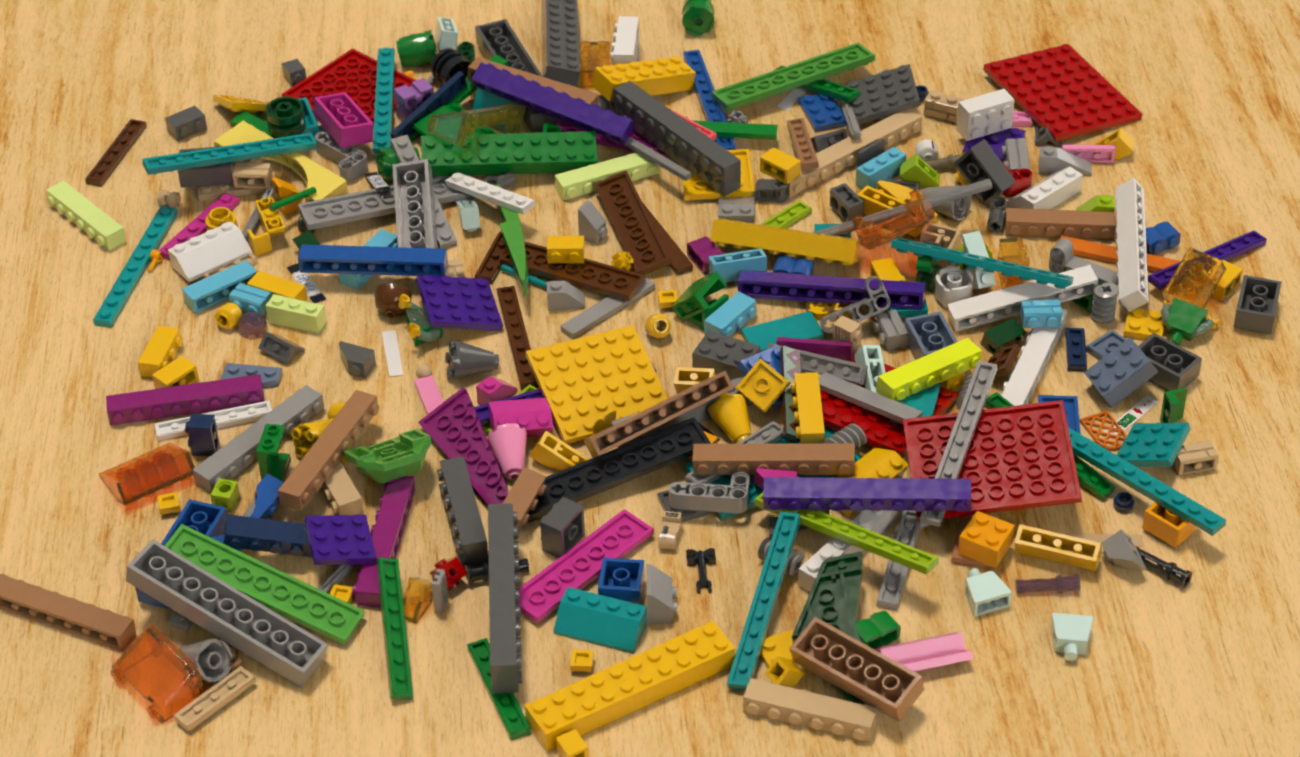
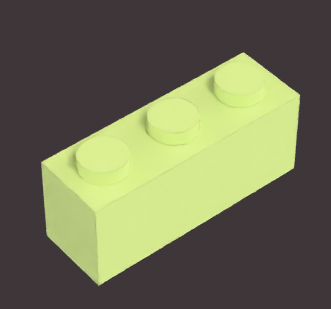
(296, 314)

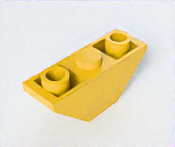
(270, 220)

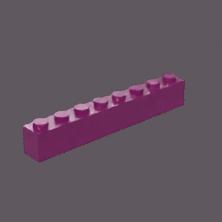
(184, 399)
(385, 536)

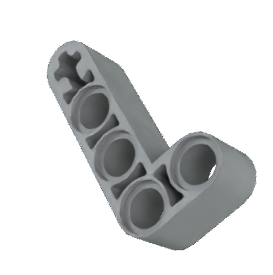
(351, 160)
(1062, 260)
(854, 308)
(712, 497)

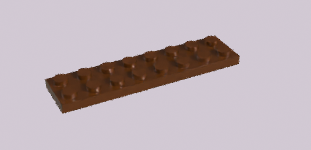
(632, 223)
(587, 275)

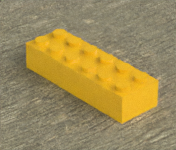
(652, 76)

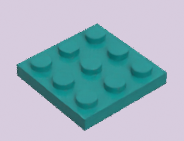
(1154, 444)

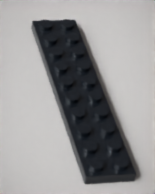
(620, 465)

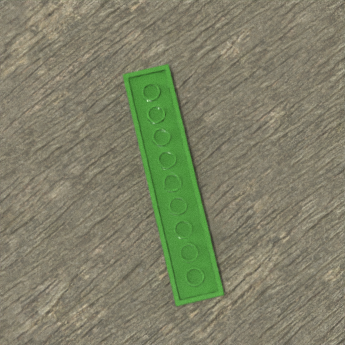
(792, 76)
(269, 585)

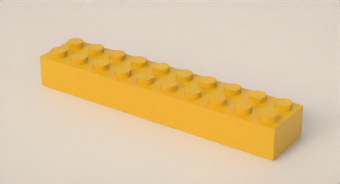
(631, 684)

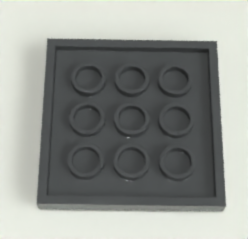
(884, 94)

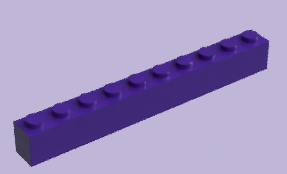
(553, 103)
(828, 289)
(867, 494)

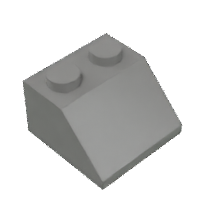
(660, 596)

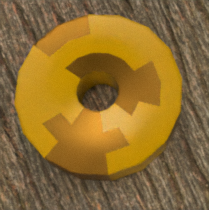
(819, 309)

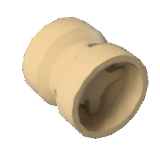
(169, 199)

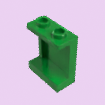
(693, 301)
(267, 452)

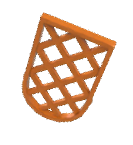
(1084, 421)

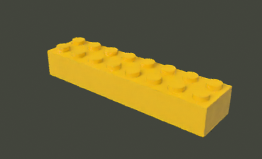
(786, 240)

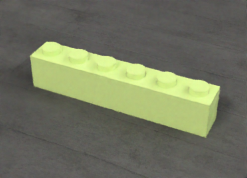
(582, 180)
(86, 215)

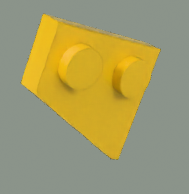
(775, 646)

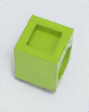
(225, 494)

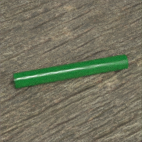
(298, 196)

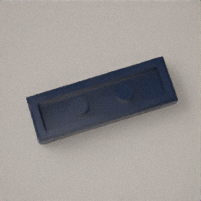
(1075, 349)

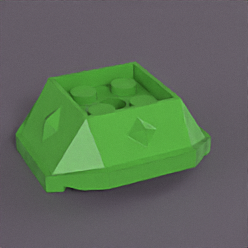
(392, 457)

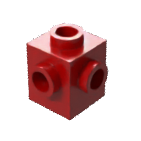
(453, 570)

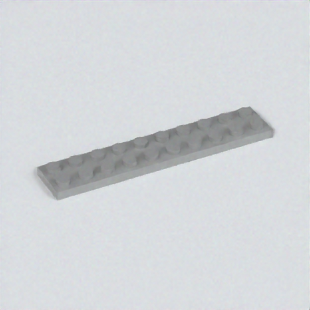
(365, 205)

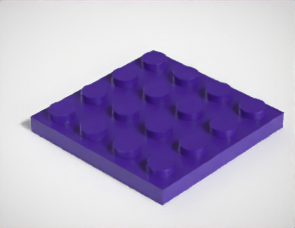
(459, 303)

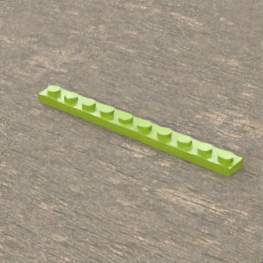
(862, 538)

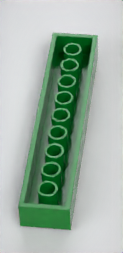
(511, 152)

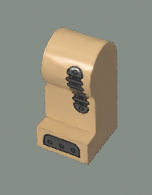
(670, 530)

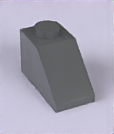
(357, 359)

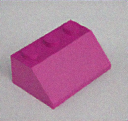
(528, 413)

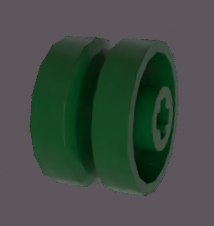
(285, 117)

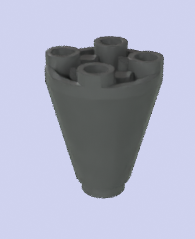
(469, 360)

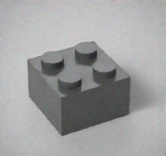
(562, 527)

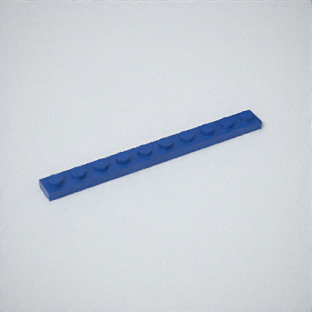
(703, 87)

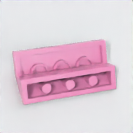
(929, 651)

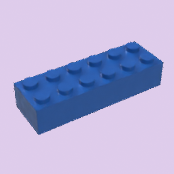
(199, 516)

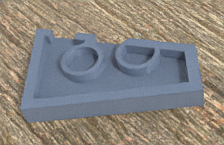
(270, 375)

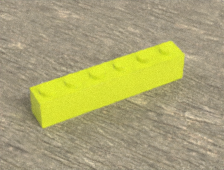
(929, 370)

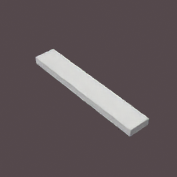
(224, 418)

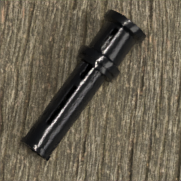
(1170, 568)
(482, 571)

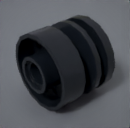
(447, 64)

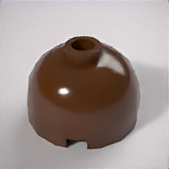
(387, 299)

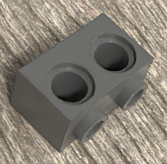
(846, 202)

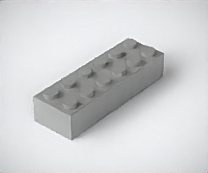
(414, 205)

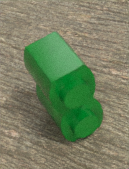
(878, 630)

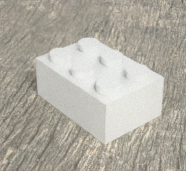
(985, 114)

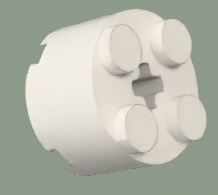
(953, 285)

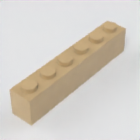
(810, 709)

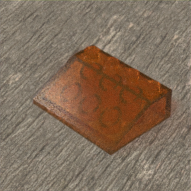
(148, 473)

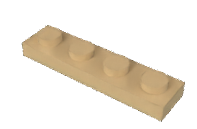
(214, 698)

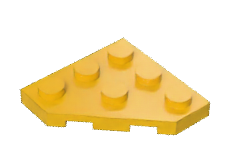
(237, 104)

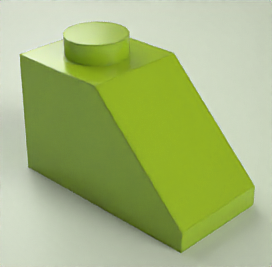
(919, 171)
(1099, 203)

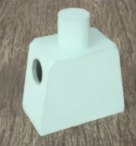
(986, 592)
(1071, 634)

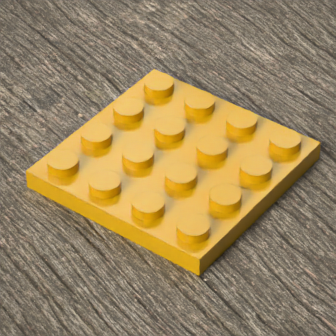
(698, 190)

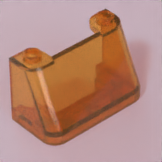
(918, 213)
(159, 674)

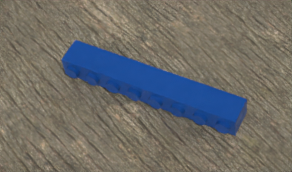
(372, 260)

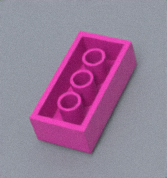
(343, 119)

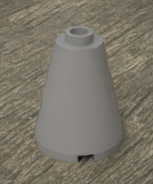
(953, 209)
(210, 657)

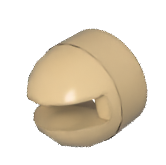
(423, 370)

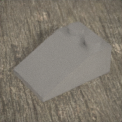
(736, 208)

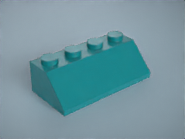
(600, 620)

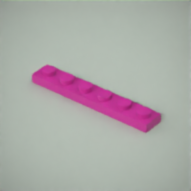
(198, 225)

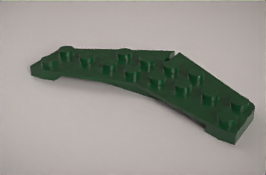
(835, 600)

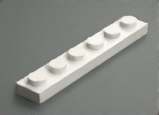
(490, 193)

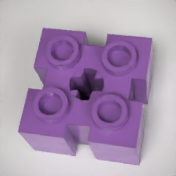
(411, 97)

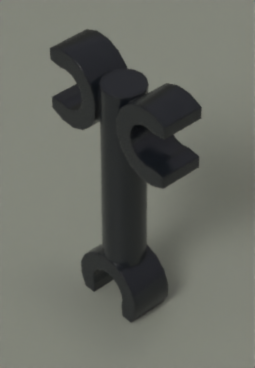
(701, 558)

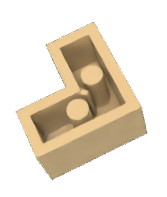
(946, 236)

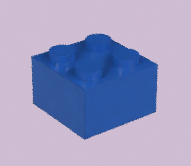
(622, 579)

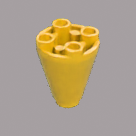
(731, 416)
(307, 434)

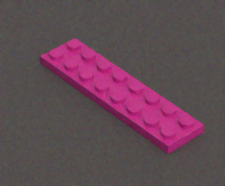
(582, 564)

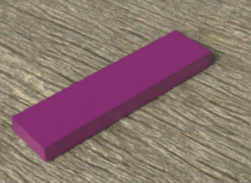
(832, 349)

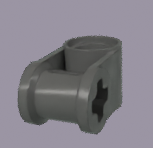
(768, 191)

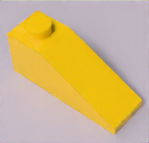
(555, 453)

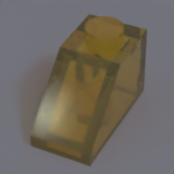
(417, 599)

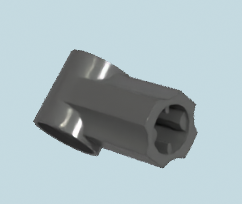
(505, 181)
(997, 214)

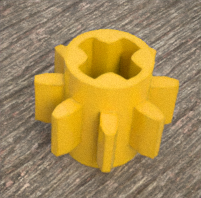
(622, 260)

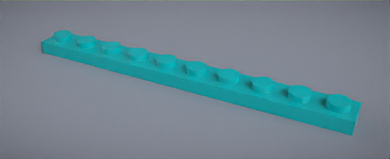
(384, 99)
(229, 153)
(988, 264)
(135, 267)
(1146, 484)
(764, 601)

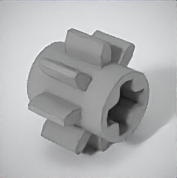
(737, 117)

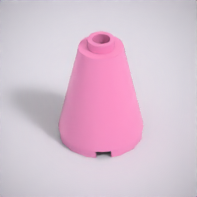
(509, 448)

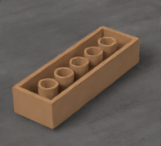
(857, 669)

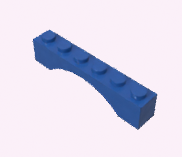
(265, 499)

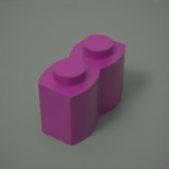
(700, 250)

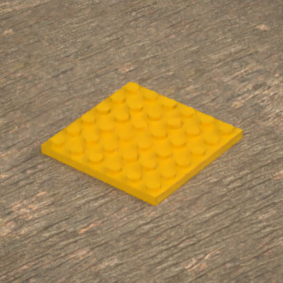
(593, 377)

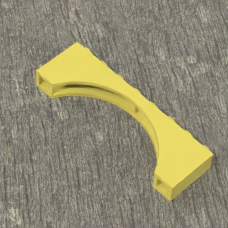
(313, 174)

